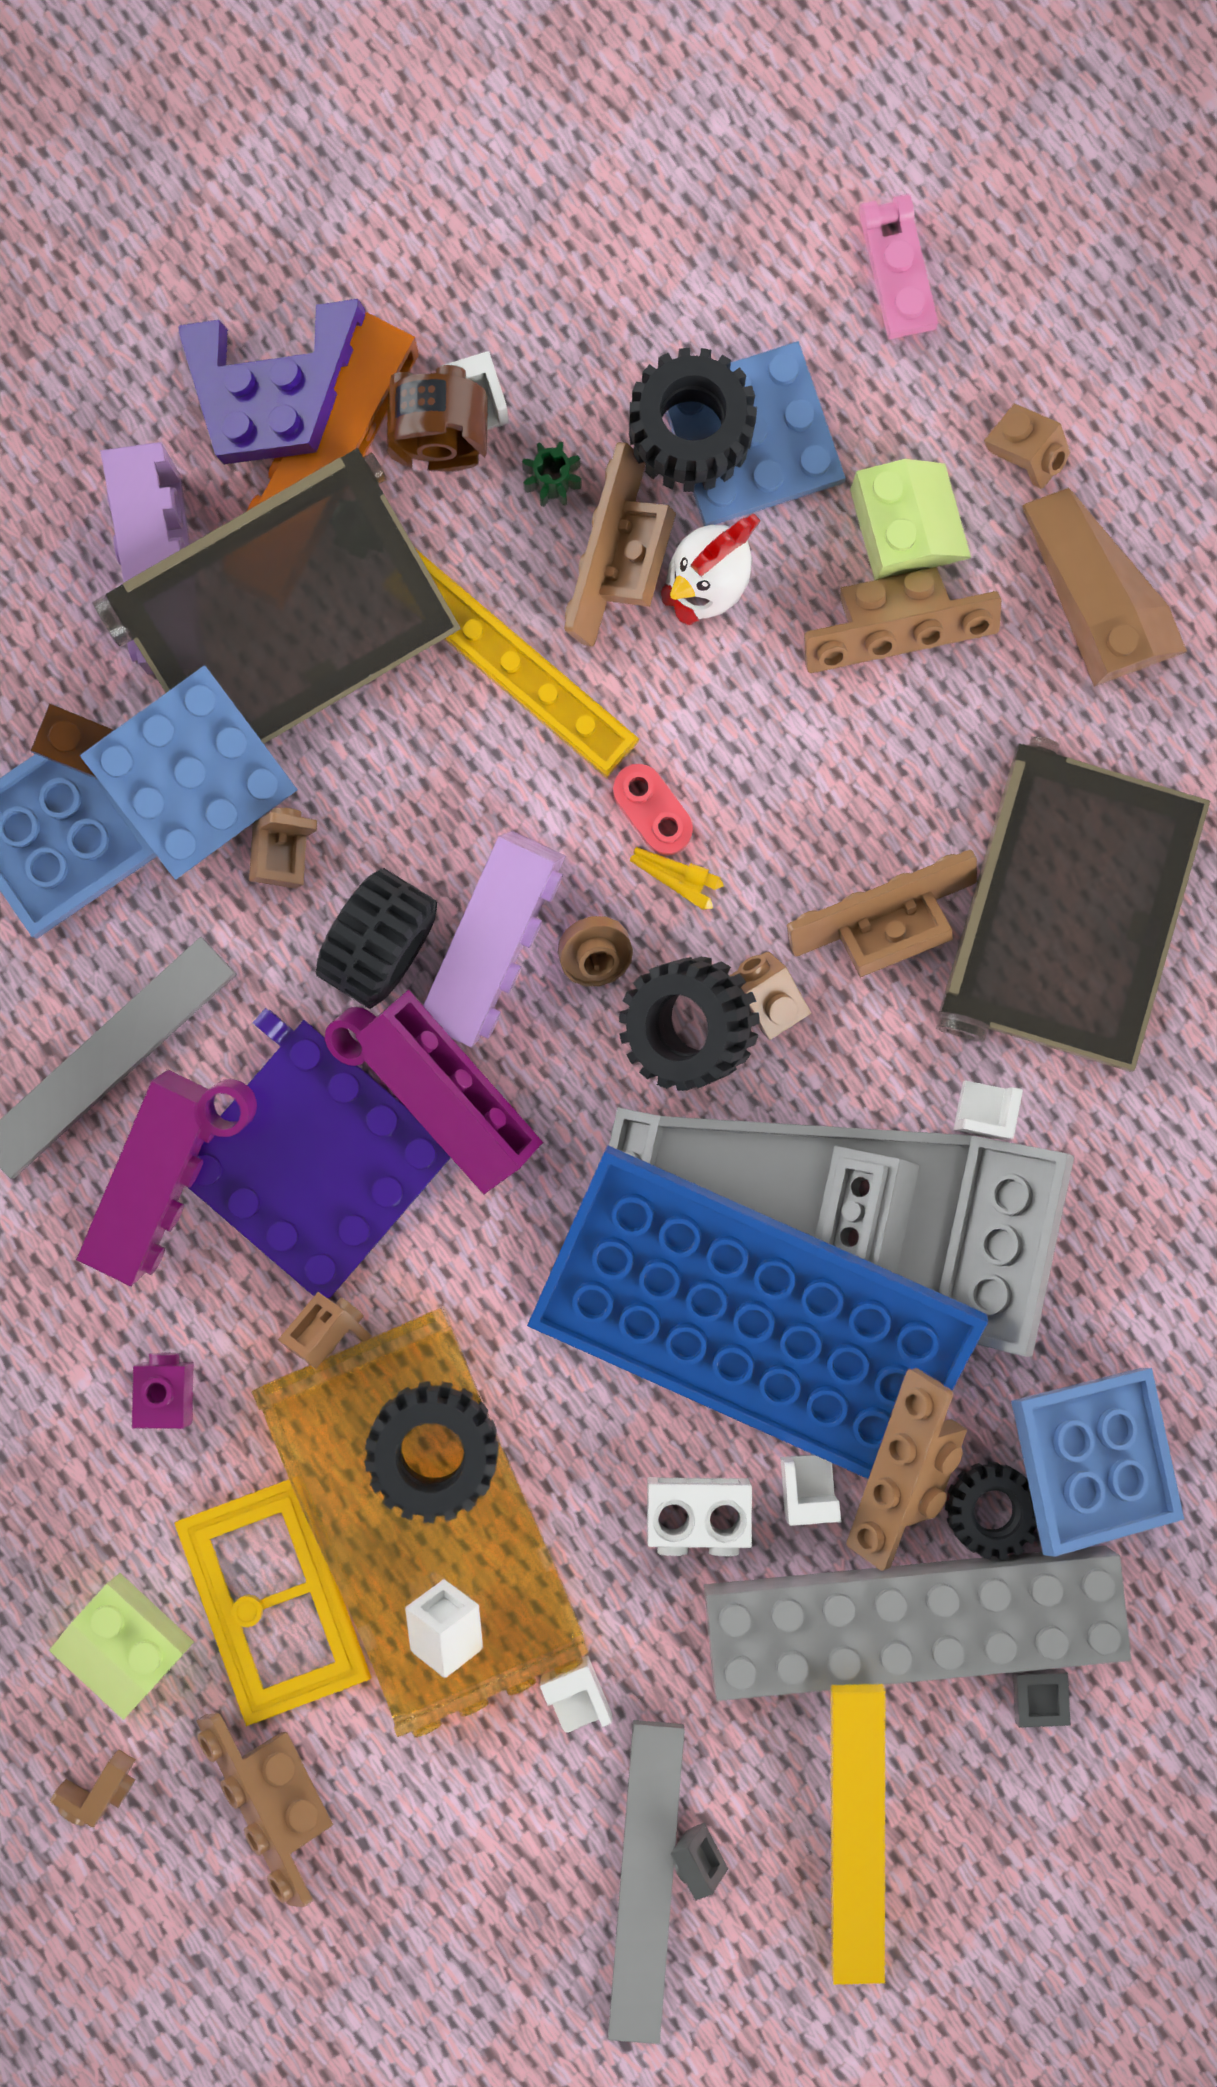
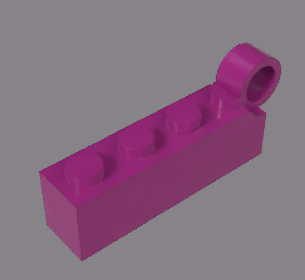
(437, 1087)
(153, 1171)

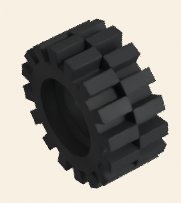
(962, 1510)

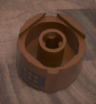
(437, 419)

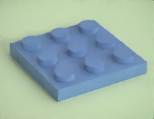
(789, 444)
(189, 772)
(61, 842)
(1097, 1461)

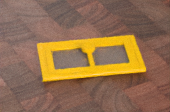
(271, 1602)

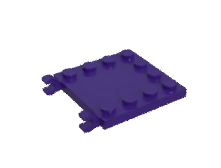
(319, 1163)

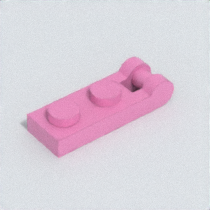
(898, 267)

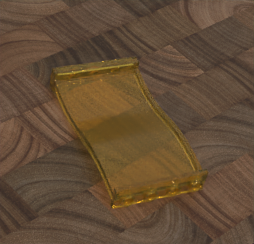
(388, 1561)

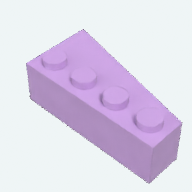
(145, 511)
(491, 936)

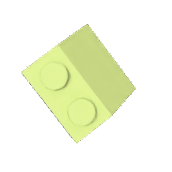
(908, 517)
(121, 1645)

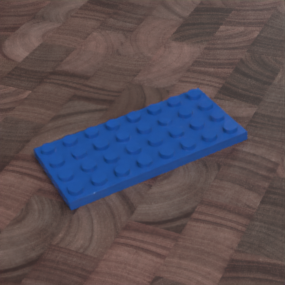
(746, 1312)

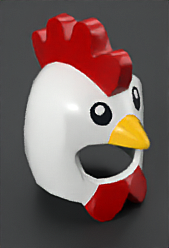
(710, 565)

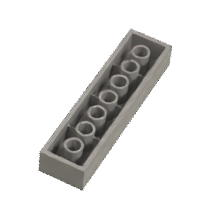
(916, 1622)

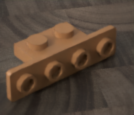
(622, 549)
(899, 618)
(890, 919)
(909, 1469)
(274, 1800)

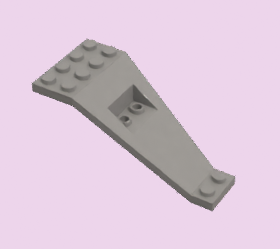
(939, 1209)

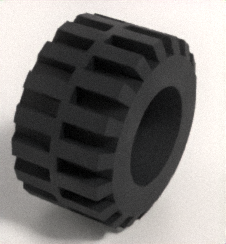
(698, 381)
(376, 938)
(652, 1031)
(424, 1494)

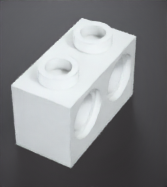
(699, 1499)

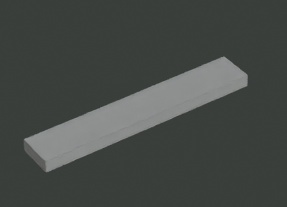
(110, 1055)
(646, 1882)

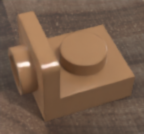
(321, 1327)

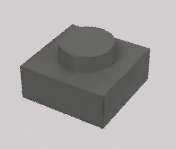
(1041, 1698)
(699, 1862)

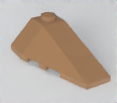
(1106, 599)

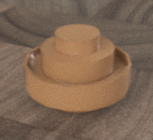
(595, 951)

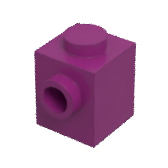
(162, 1392)

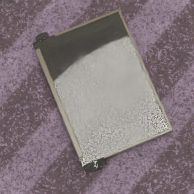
(288, 599)
(1073, 908)

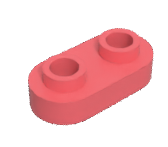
(652, 808)

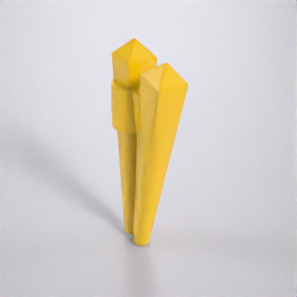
(681, 878)

